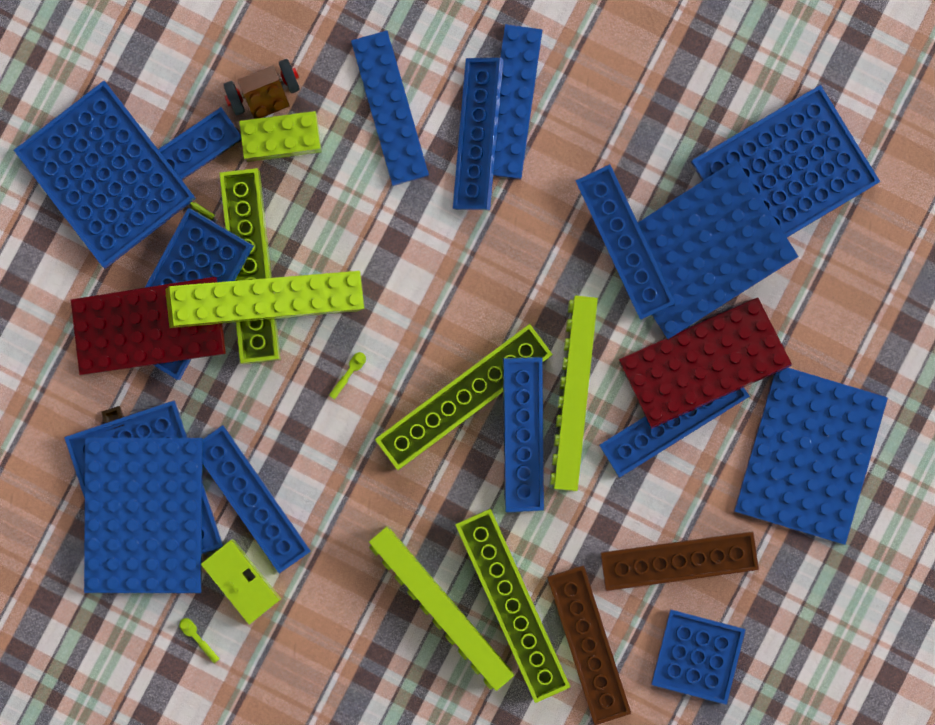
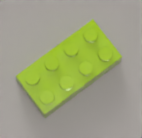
(280, 136)

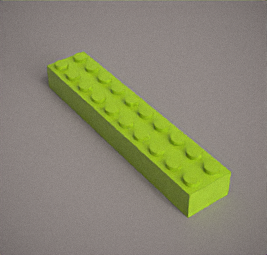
(246, 218)
(264, 299)
(575, 393)
(457, 400)
(512, 605)
(442, 608)

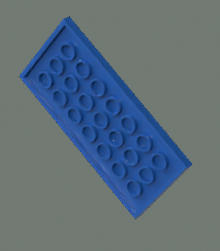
(198, 252)

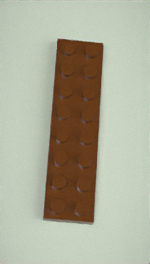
(679, 561)
(589, 645)

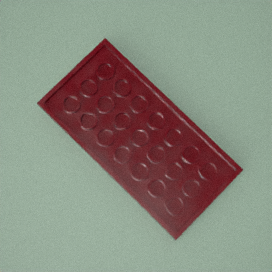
(134, 331)
(705, 362)

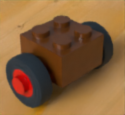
(263, 90)

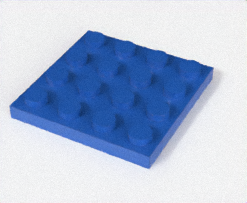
(698, 656)

